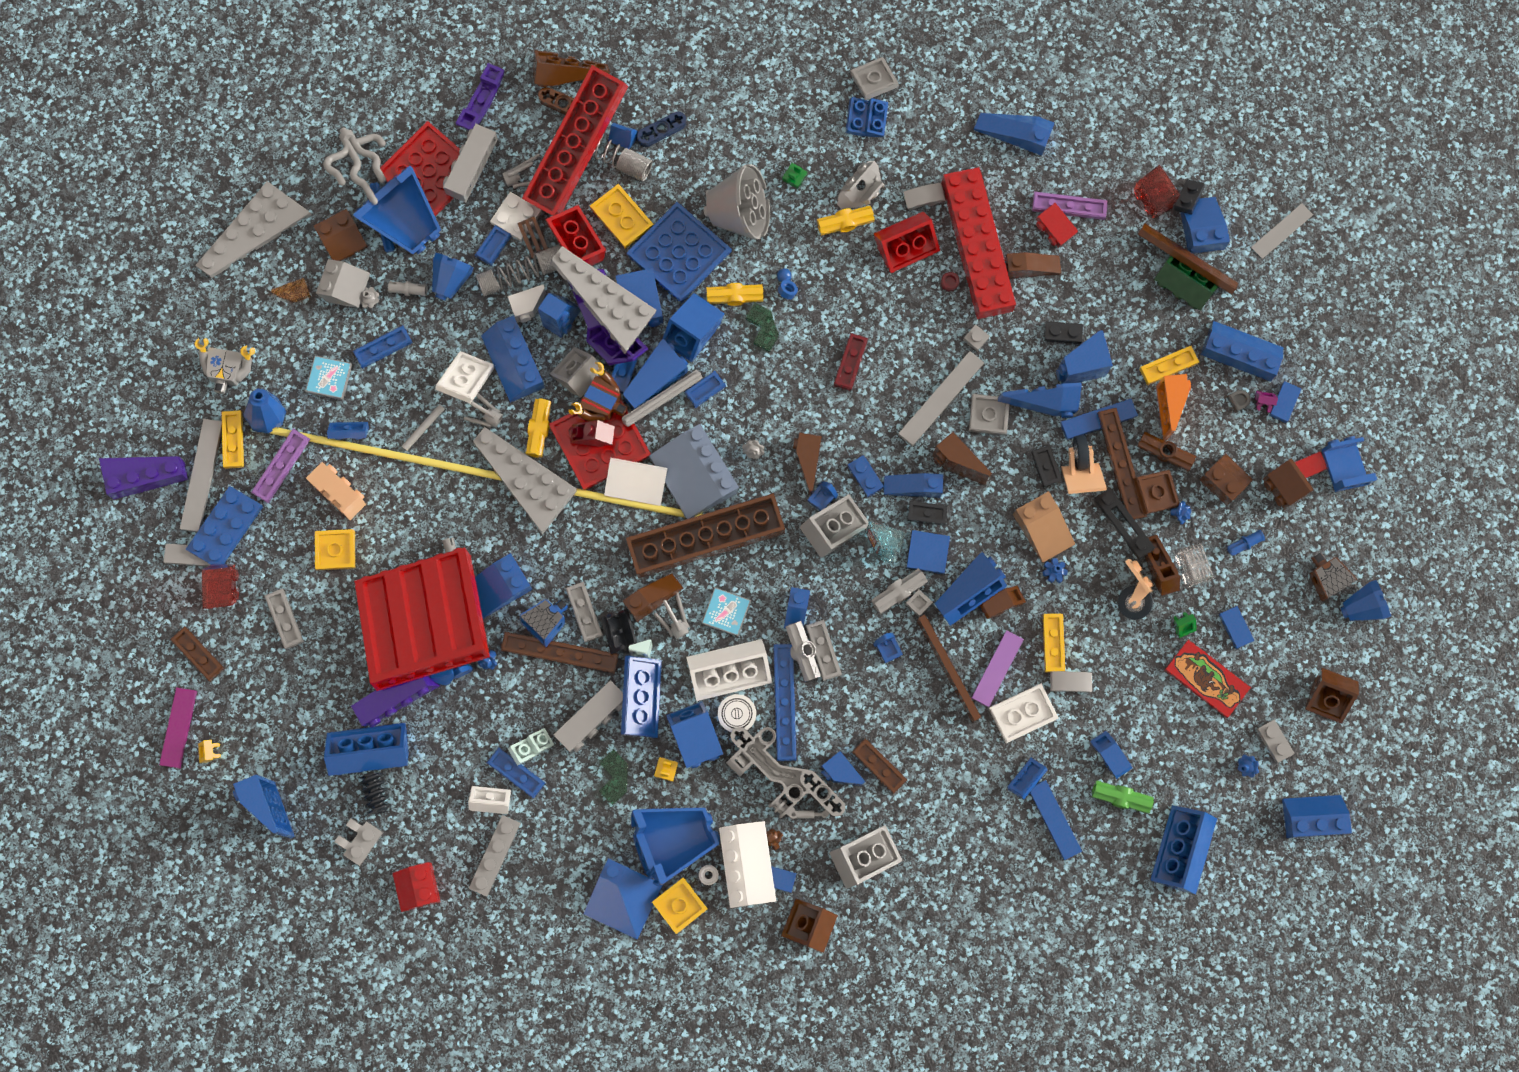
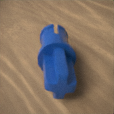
(1245, 543)

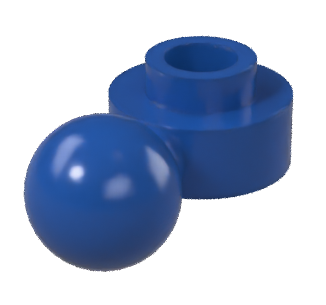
(787, 288)

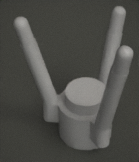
(512, 176)
(491, 416)
(679, 627)

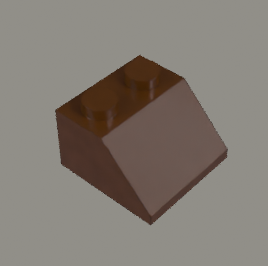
(340, 236)
(1226, 479)
(1287, 484)
(1332, 695)
(809, 925)

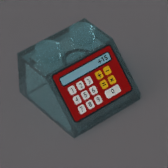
(885, 541)

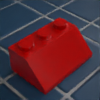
(577, 235)
(907, 241)

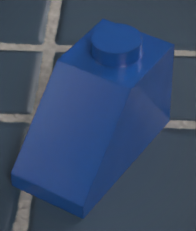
(797, 606)
(841, 771)

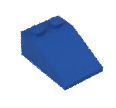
(1206, 227)
(500, 585)

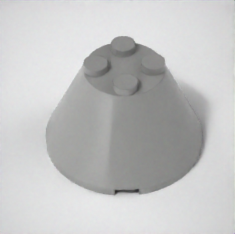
(740, 203)

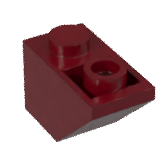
(592, 433)

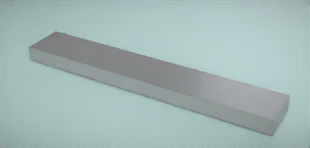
(941, 398)
(201, 475)

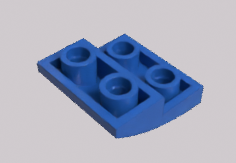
(866, 117)

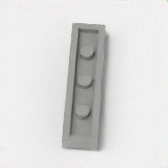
(494, 855)

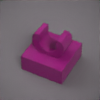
(1265, 398)

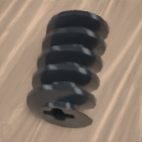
(375, 796)

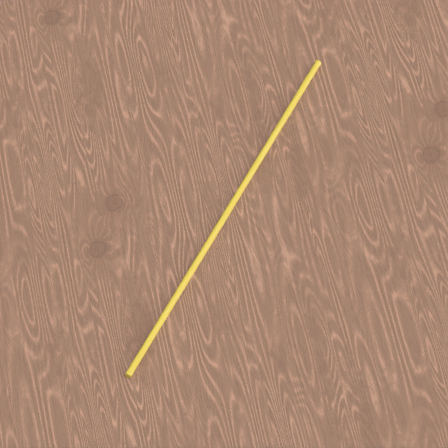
(469, 470)

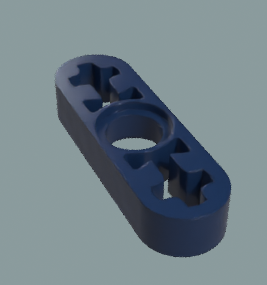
(660, 136)

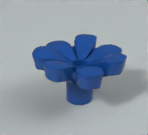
(1055, 570)

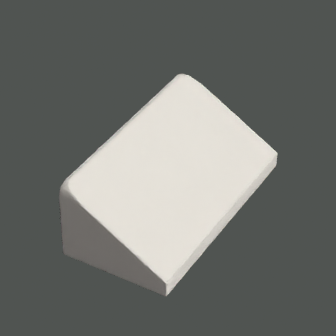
(489, 800)

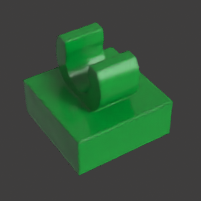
(794, 175)
(1185, 625)

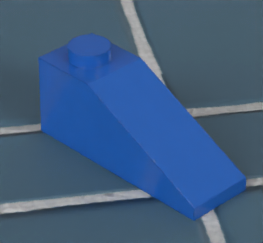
(914, 485)

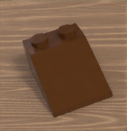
(959, 459)

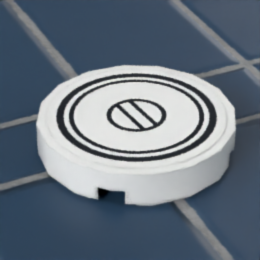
(736, 712)

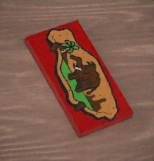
(1207, 678)

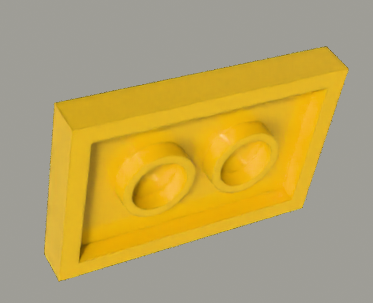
(621, 216)

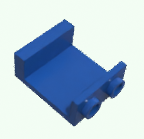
(1346, 464)

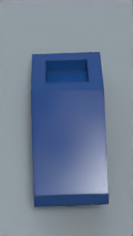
(1111, 754)

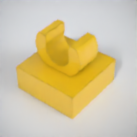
(206, 751)
(666, 769)

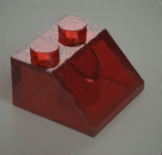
(1156, 192)
(219, 585)

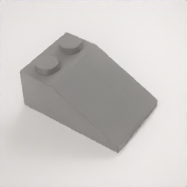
(834, 526)
(865, 857)

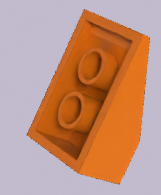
(1172, 396)

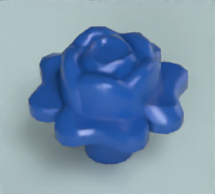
(1182, 512)
(488, 662)
(1248, 766)

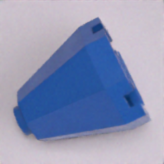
(448, 275)
(264, 411)
(1366, 604)

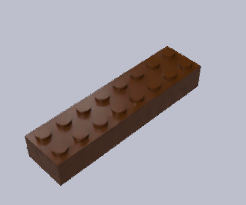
(705, 535)

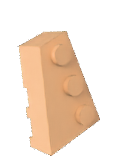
(336, 490)

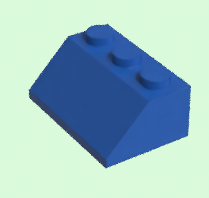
(1316, 816)

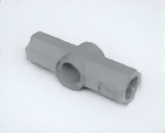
(899, 591)
(803, 651)

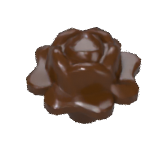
(774, 838)

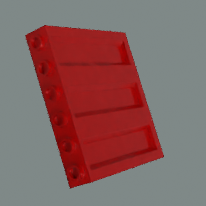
(421, 619)

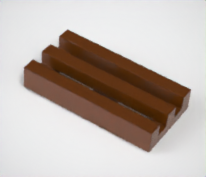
(533, 219)

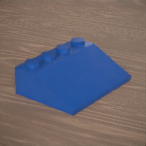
(264, 802)

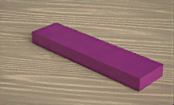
(178, 728)

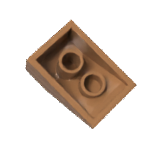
(1044, 527)

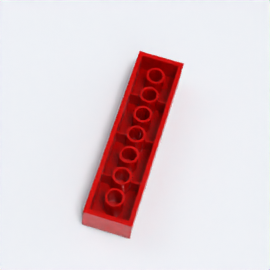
(575, 141)
(978, 243)

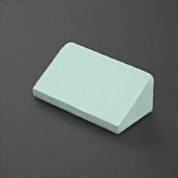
(641, 649)

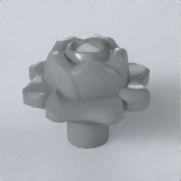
(369, 298)
(753, 449)

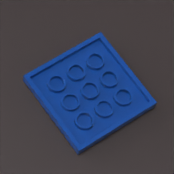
(679, 252)

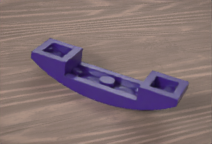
(482, 98)

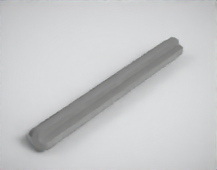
(662, 398)

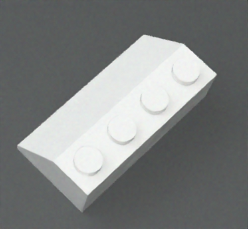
(729, 669)
(747, 864)

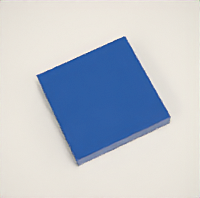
(928, 552)

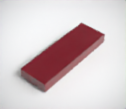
(850, 362)

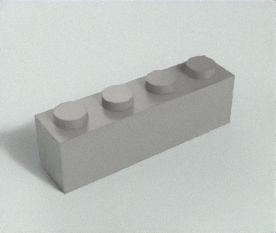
(470, 162)
(590, 717)

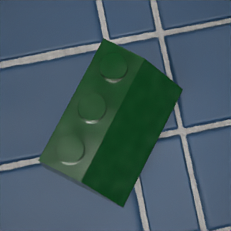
(1185, 283)

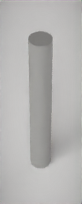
(423, 427)

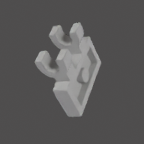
(362, 843)

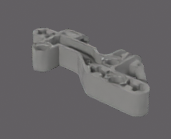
(788, 776)

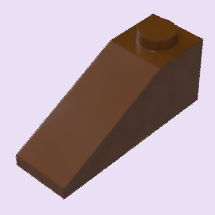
(1032, 265)
(807, 454)
(1162, 568)
(651, 596)

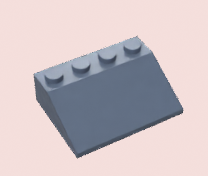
(695, 472)

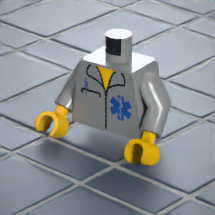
(224, 366)

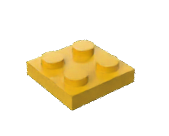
(335, 549)
(679, 905)

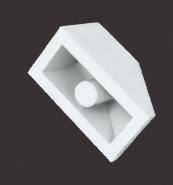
(526, 303)

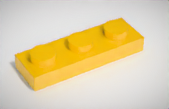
(1169, 365)
(232, 439)
(1053, 642)

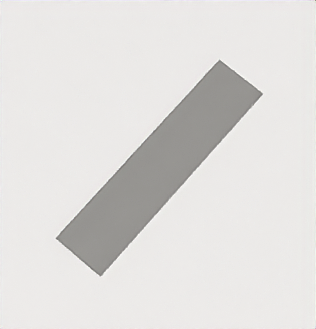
(1282, 230)

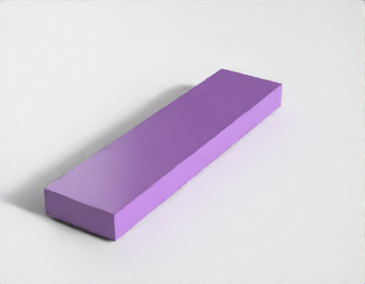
(1071, 205)
(280, 465)
(997, 669)

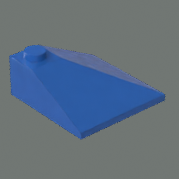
(622, 899)

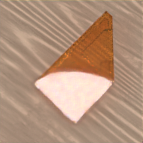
(293, 291)

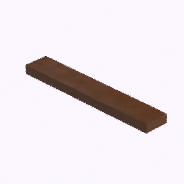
(1188, 259)
(1120, 461)
(560, 652)
(948, 668)

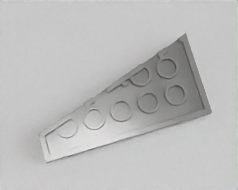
(255, 226)
(609, 302)
(530, 483)

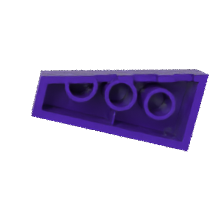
(140, 474)
(389, 700)

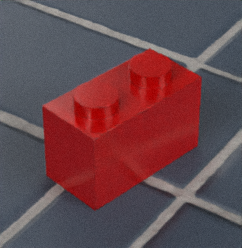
(1056, 225)

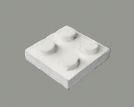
(512, 212)

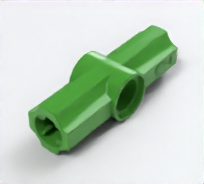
(1122, 797)

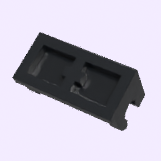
(618, 631)

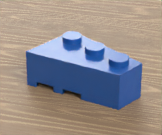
(558, 314)

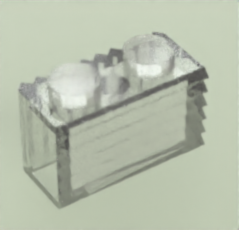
(1194, 565)

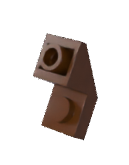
(1002, 601)

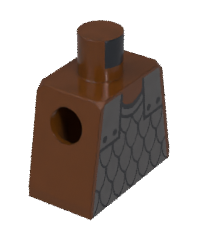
(1330, 576)

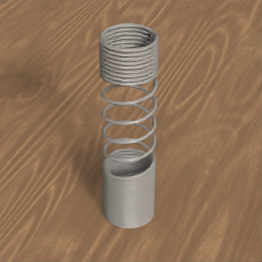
(629, 162)
(489, 284)

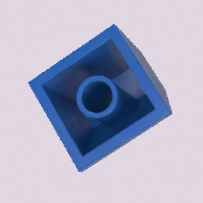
(644, 287)
(692, 326)
(1086, 362)
(694, 735)

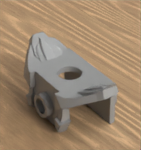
(852, 197)

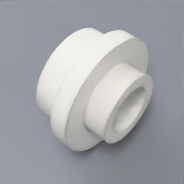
(703, 870)

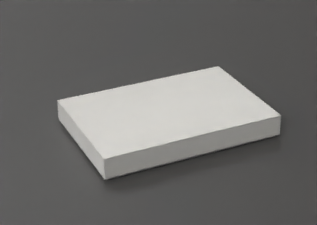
(465, 377)
(635, 481)
(1023, 713)

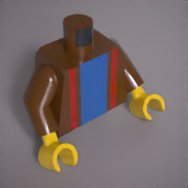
(600, 399)

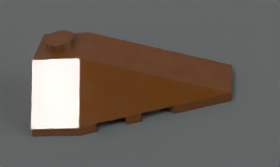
(553, 70)

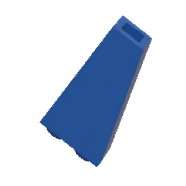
(656, 375)
(971, 589)

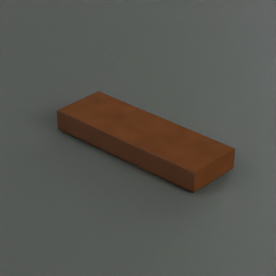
(197, 653)
(879, 766)

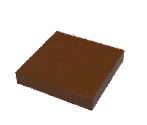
(1156, 492)

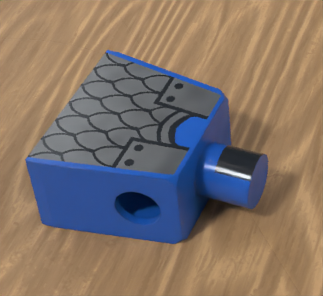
(544, 620)

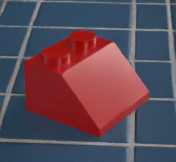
(416, 887)

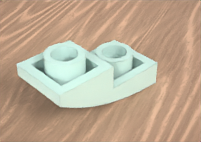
(531, 746)

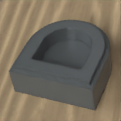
(1239, 400)

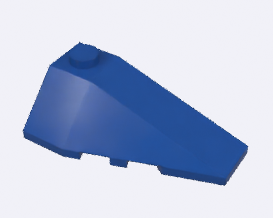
(1019, 130)
(1057, 401)

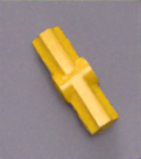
(845, 220)
(734, 294)
(538, 428)

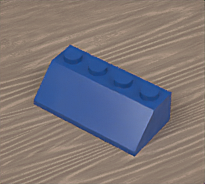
(1242, 351)
(512, 359)
(366, 749)
(1184, 849)

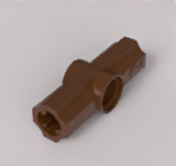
(1177, 456)

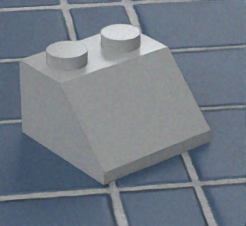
(342, 283)
(575, 371)

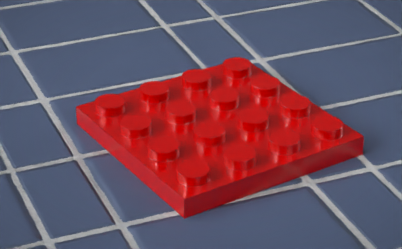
(431, 158)
(592, 462)

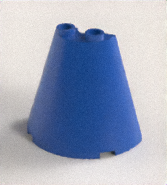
(402, 213)
(671, 839)

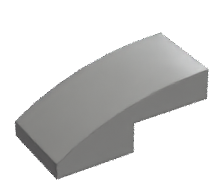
(924, 195)
(1070, 681)

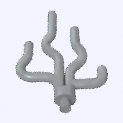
(351, 146)

